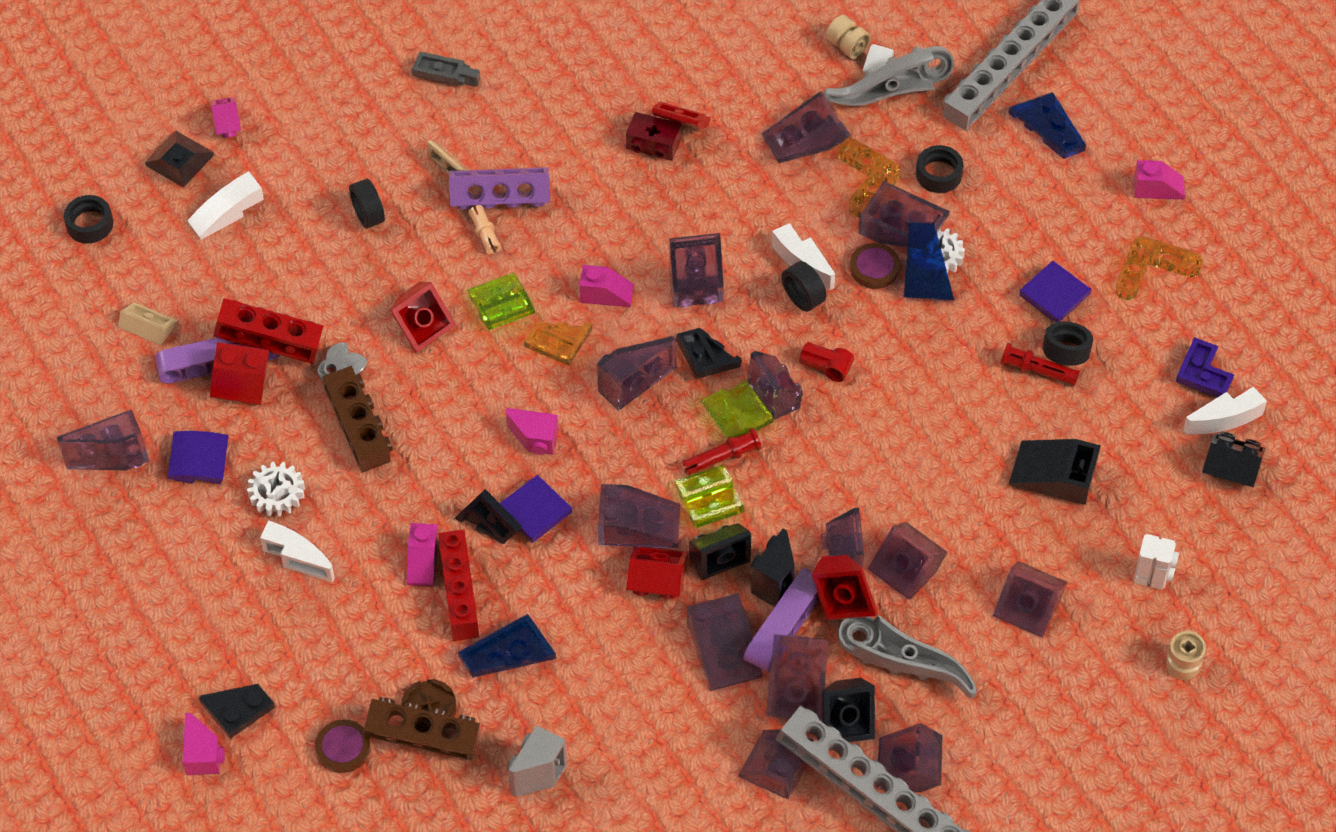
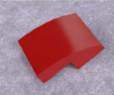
(681, 115)

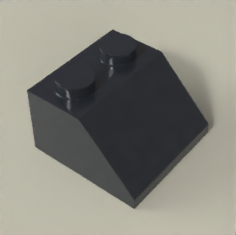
(720, 550)

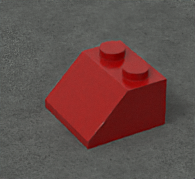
(239, 373)
(656, 571)
(843, 588)

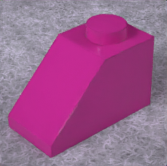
(226, 116)
(1157, 181)
(604, 287)
(534, 429)
(422, 554)
(201, 748)

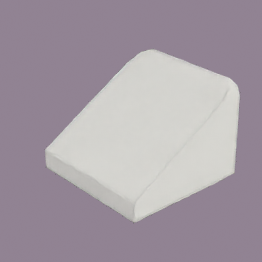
(877, 57)

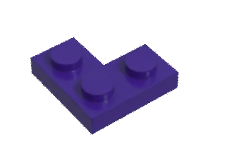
(1198, 372)

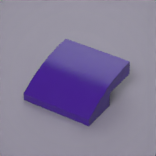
(197, 456)

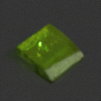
(501, 301)
(737, 410)
(709, 496)

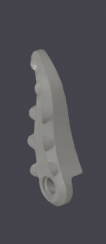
(897, 77)
(900, 653)

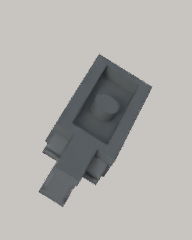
(445, 70)

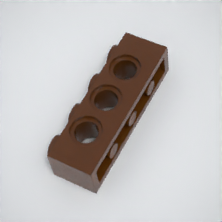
(367, 453)
(460, 746)

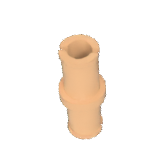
(484, 229)

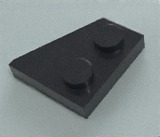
(705, 354)
(490, 517)
(237, 707)

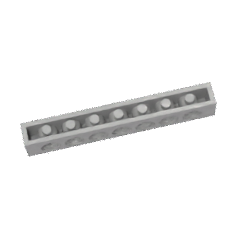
(1007, 61)
(860, 787)

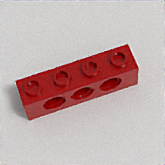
(268, 330)
(458, 585)

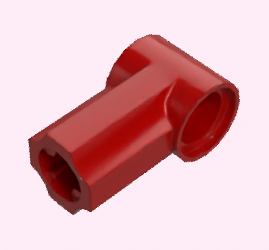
(833, 363)

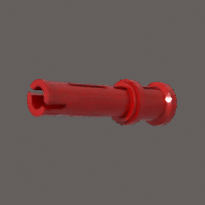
(1025, 360)
(733, 448)

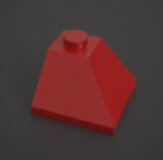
(421, 315)

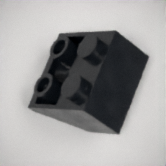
(1234, 458)
(773, 569)

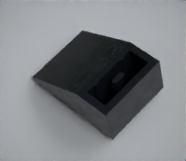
(1056, 468)

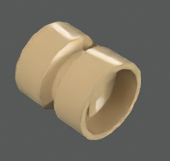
(848, 37)
(1185, 655)

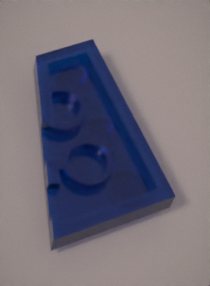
(1051, 123)
(925, 266)
(507, 649)

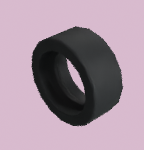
(935, 183)
(366, 203)
(84, 204)
(803, 286)
(1063, 353)

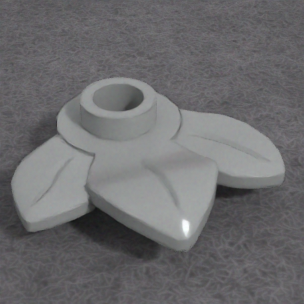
(339, 358)

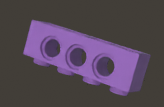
(511, 178)

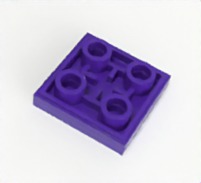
(1055, 292)
(536, 508)

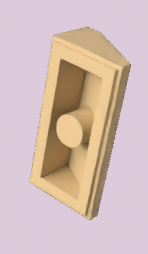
(444, 158)
(146, 323)

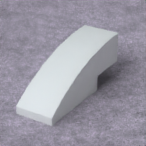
(226, 206)
(793, 250)
(1226, 413)
(296, 552)

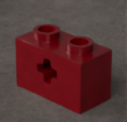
(653, 136)

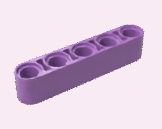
(190, 360)
(784, 619)

